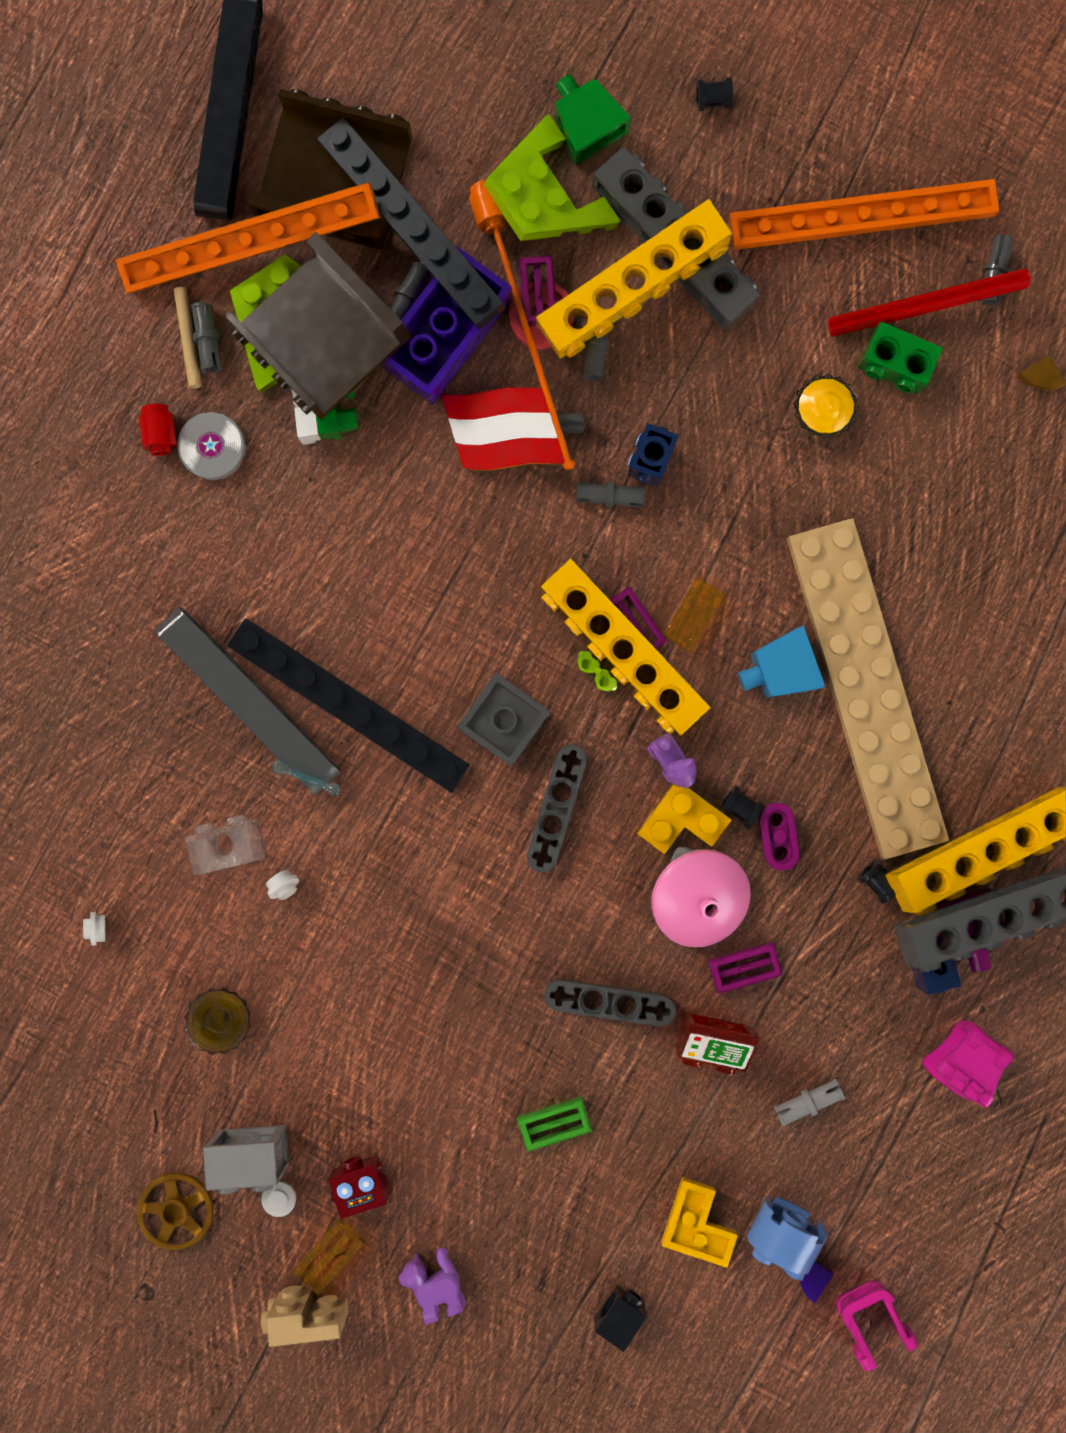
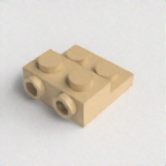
(298, 1319)

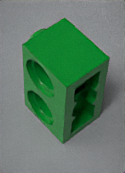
(901, 349)

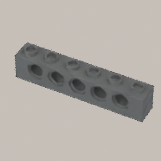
(632, 208)
(919, 934)

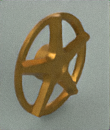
(175, 1210)

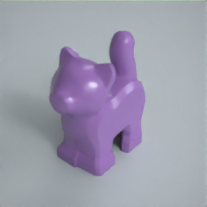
(675, 766)
(436, 1288)

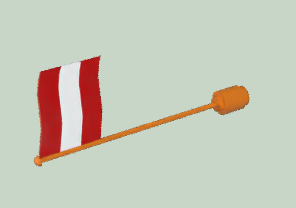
(508, 423)

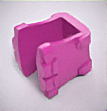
(969, 1063)
(860, 1298)

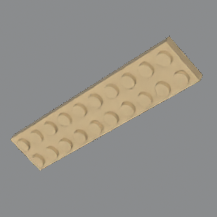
(867, 689)

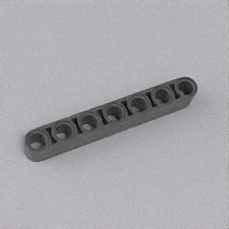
(246, 698)

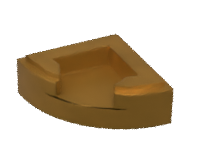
(1043, 375)

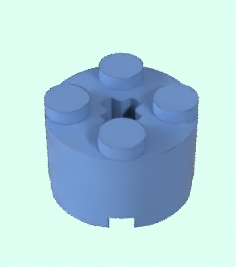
(786, 1237)

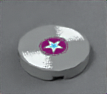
(211, 446)

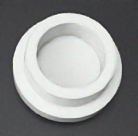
(282, 885)
(94, 928)
(279, 1200)

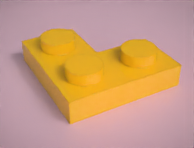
(682, 809)
(689, 1229)

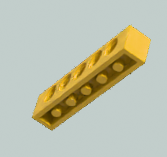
(700, 223)
(573, 579)
(911, 879)

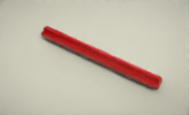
(929, 302)

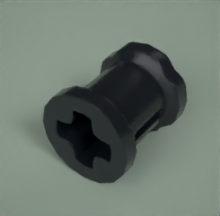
(714, 94)
(741, 807)
(875, 878)

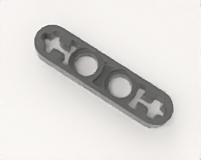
(553, 807)
(608, 1008)

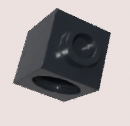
(620, 1317)

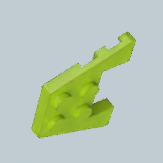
(533, 196)
(250, 295)

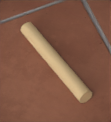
(186, 333)

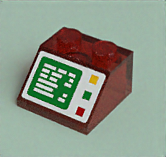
(715, 1043)

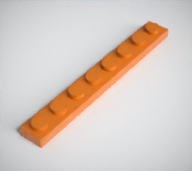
(863, 214)
(248, 238)

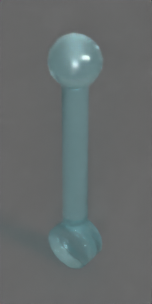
(280, 767)

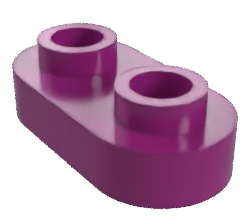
(780, 835)

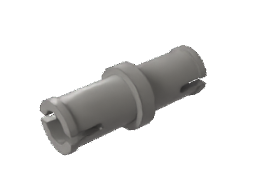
(809, 1102)

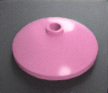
(692, 885)

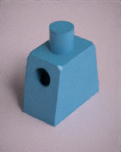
(783, 667)

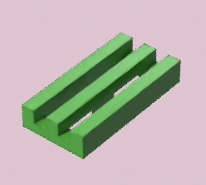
(549, 1111)

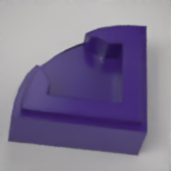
(816, 1281)

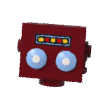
(359, 1186)

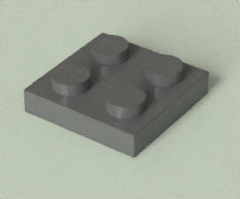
(503, 719)

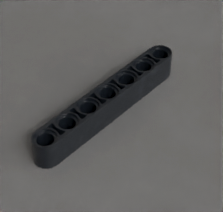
(228, 109)

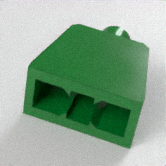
(588, 117)

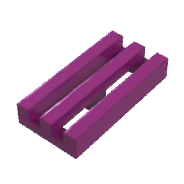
(536, 262)
(628, 592)
(742, 954)

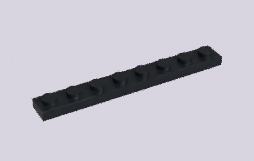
(413, 225)
(348, 705)

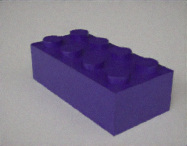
(440, 336)

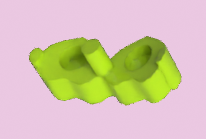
(590, 665)

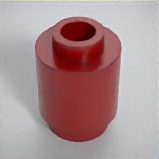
(157, 429)

